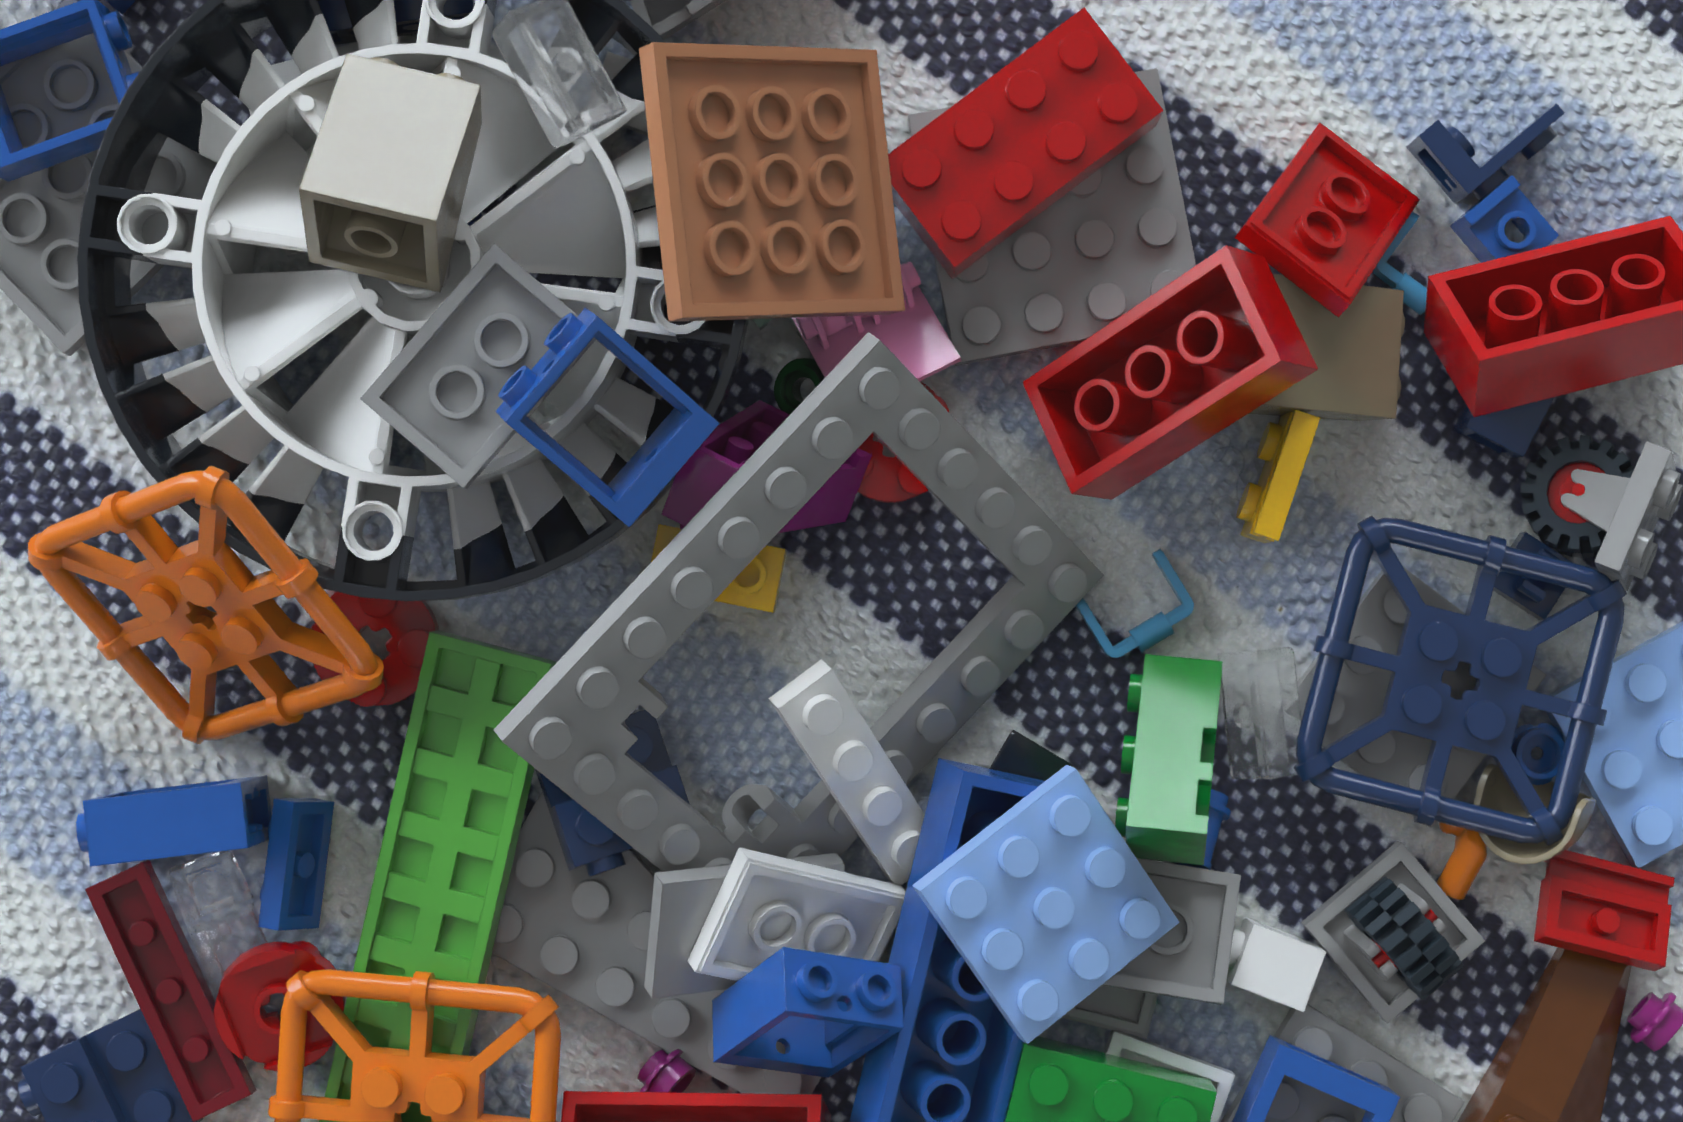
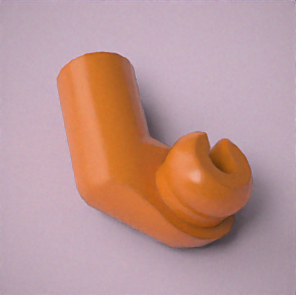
(1463, 863)

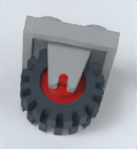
(1593, 500)
(1393, 932)

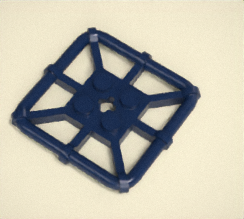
(1496, 657)

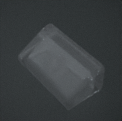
(557, 70)
(1260, 712)

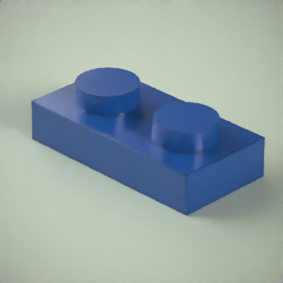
(295, 863)

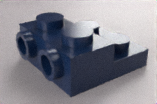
(583, 836)
(104, 1078)

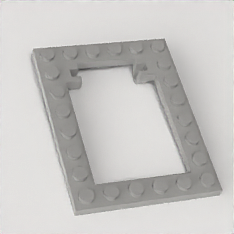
(577, 713)

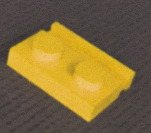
(1285, 452)

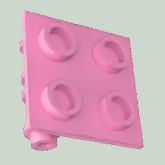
(910, 335)

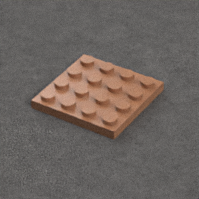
(771, 181)

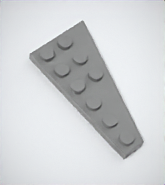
(593, 946)

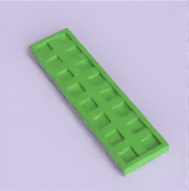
(444, 844)

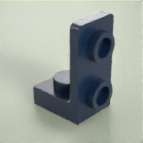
(1449, 155)

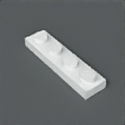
(853, 767)

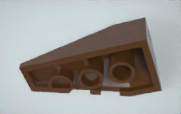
(1558, 1048)

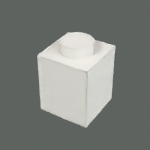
(1274, 964)

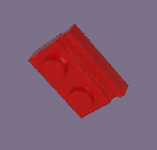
(1605, 910)

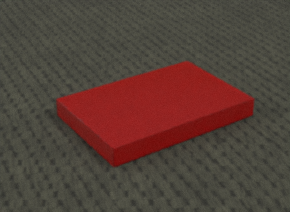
(1328, 219)

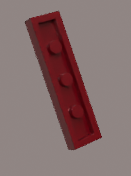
(169, 989)

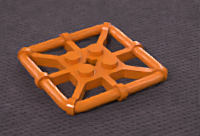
(173, 597)
(391, 1078)

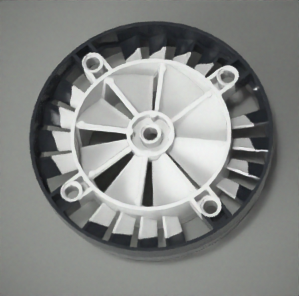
(254, 324)

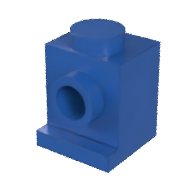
(1484, 224)

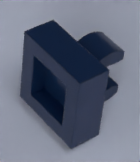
(1529, 594)

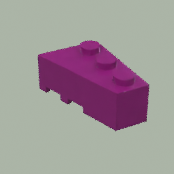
(732, 446)

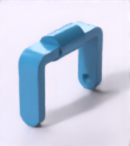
(1414, 292)
(1153, 629)

